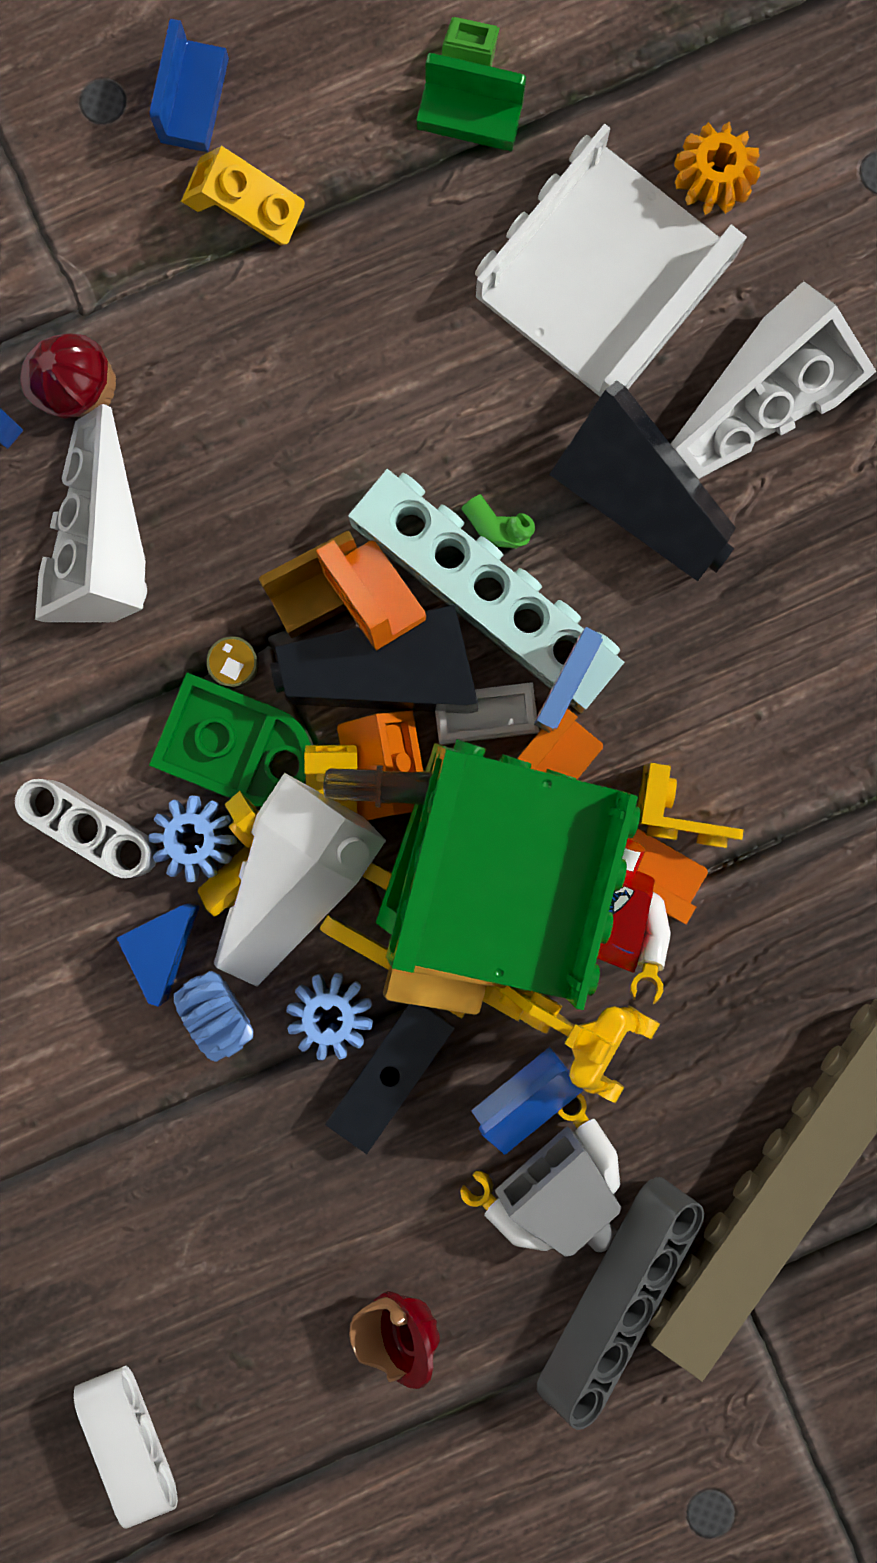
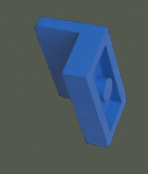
(187, 90)
(525, 1101)

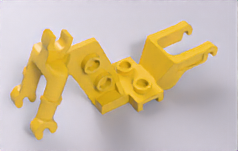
(591, 1042)

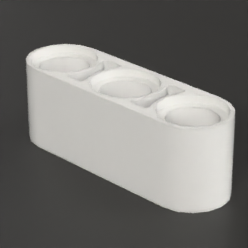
(63, 826)
(125, 1447)

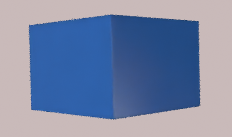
(157, 951)

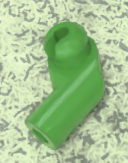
(499, 530)

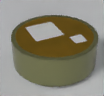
(232, 662)

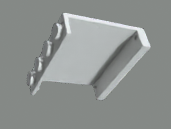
(603, 268)

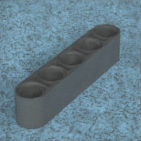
(619, 1302)

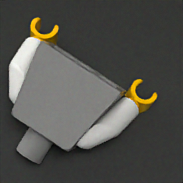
(559, 1193)

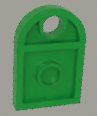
(227, 741)

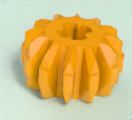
(724, 151)

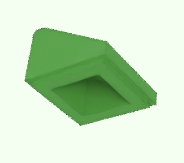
(470, 41)

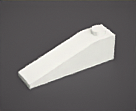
(788, 367)
(98, 546)
(297, 871)

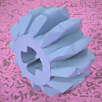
(182, 852)
(333, 1033)

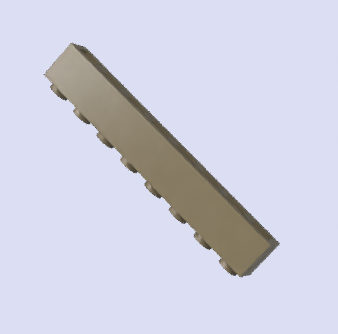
(773, 1205)

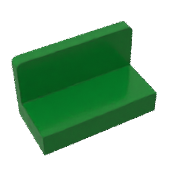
(471, 101)

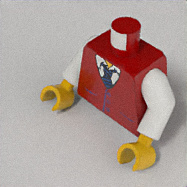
(639, 925)

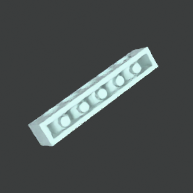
(401, 496)

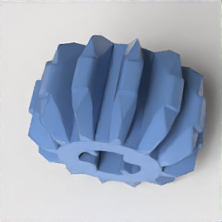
(213, 1016)

